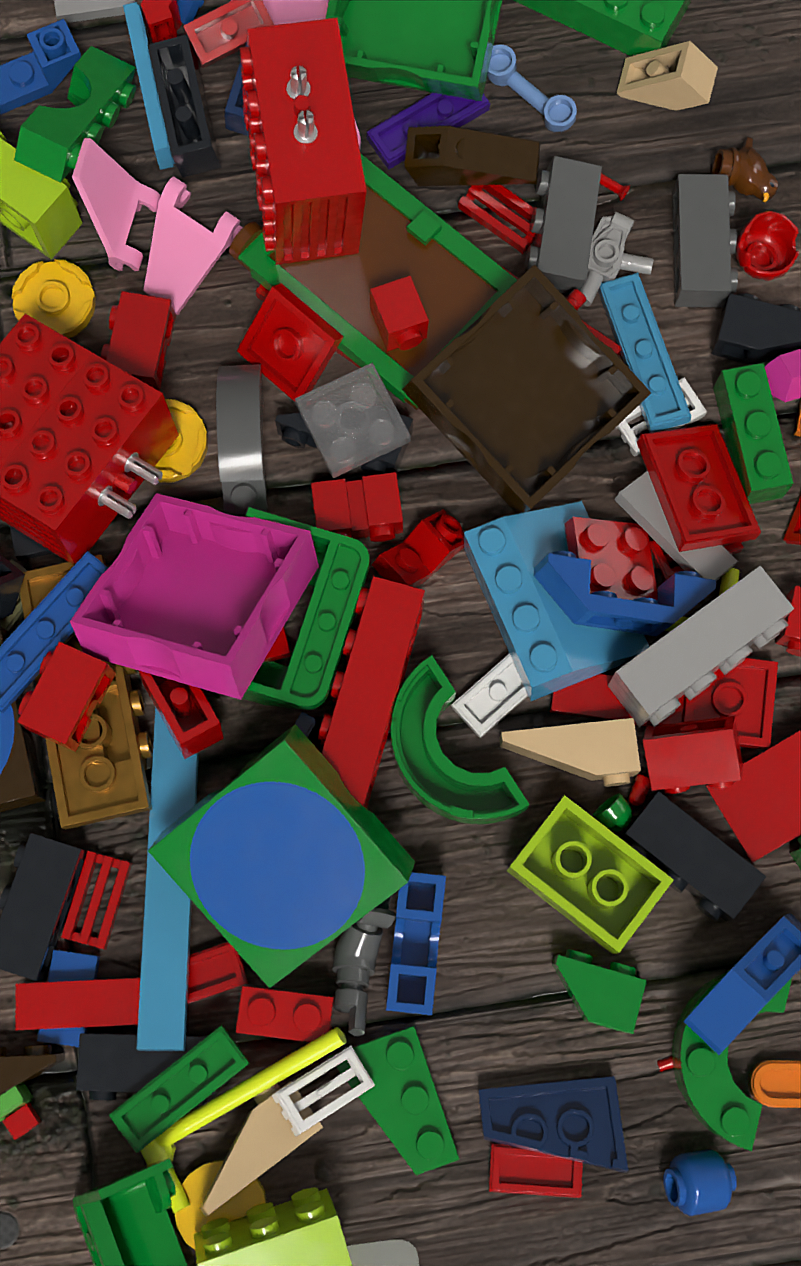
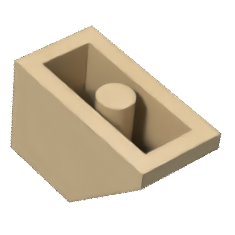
(669, 77)

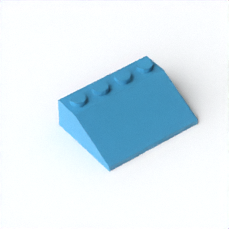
(536, 631)

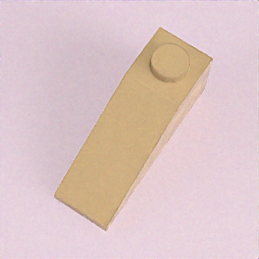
(585, 749)
(257, 1147)

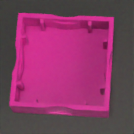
(197, 595)

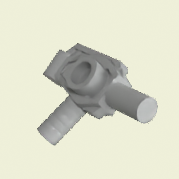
(608, 256)

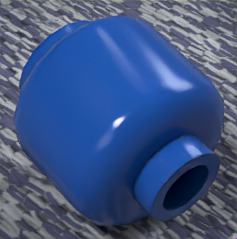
(699, 1182)

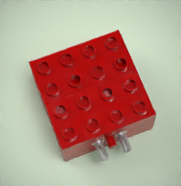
(303, 140)
(72, 439)

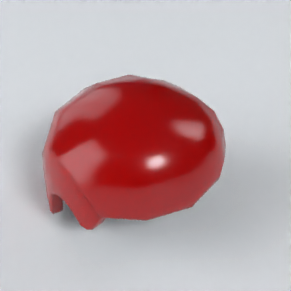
(767, 245)

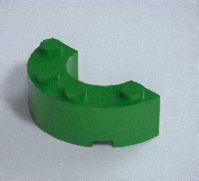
(428, 772)
(707, 1081)

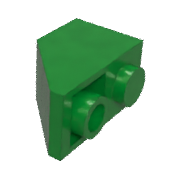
(601, 994)

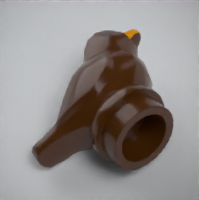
(746, 171)

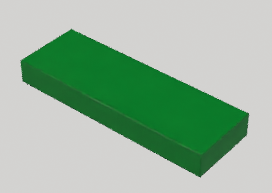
(179, 1089)

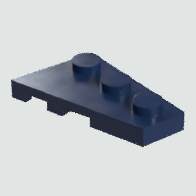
(558, 1119)

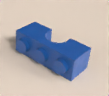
(416, 944)

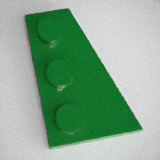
(405, 1099)

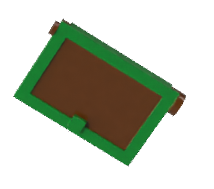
(396, 242)

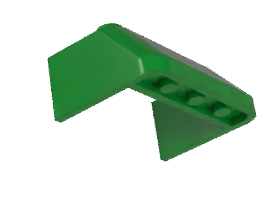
(324, 631)
(129, 1219)

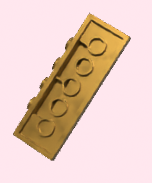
(109, 767)

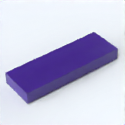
(436, 109)

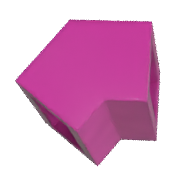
(785, 376)

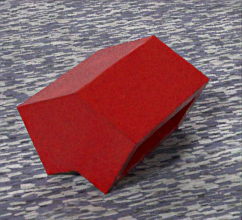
(161, 19)

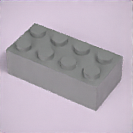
(707, 641)

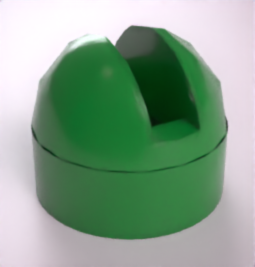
(614, 813)

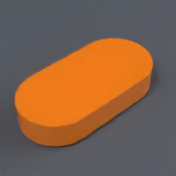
(776, 1083)

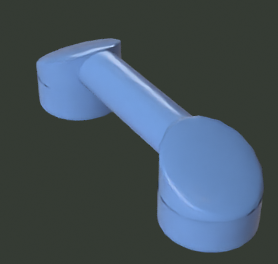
(558, 111)

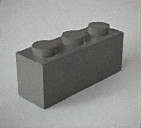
(564, 222)
(703, 240)

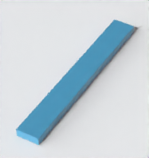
(166, 907)

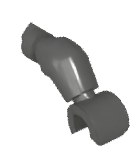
(356, 961)

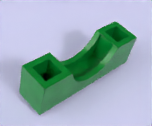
(54, 136)

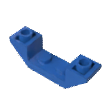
(41, 70)
(569, 586)
(749, 985)

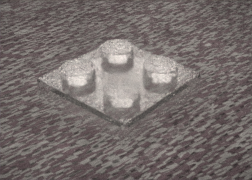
(352, 420)

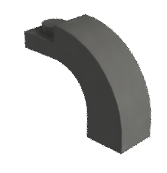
(241, 438)

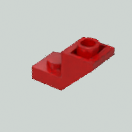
(423, 551)

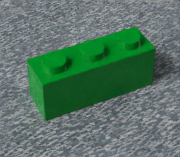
(753, 432)

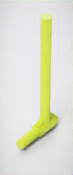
(163, 1145)

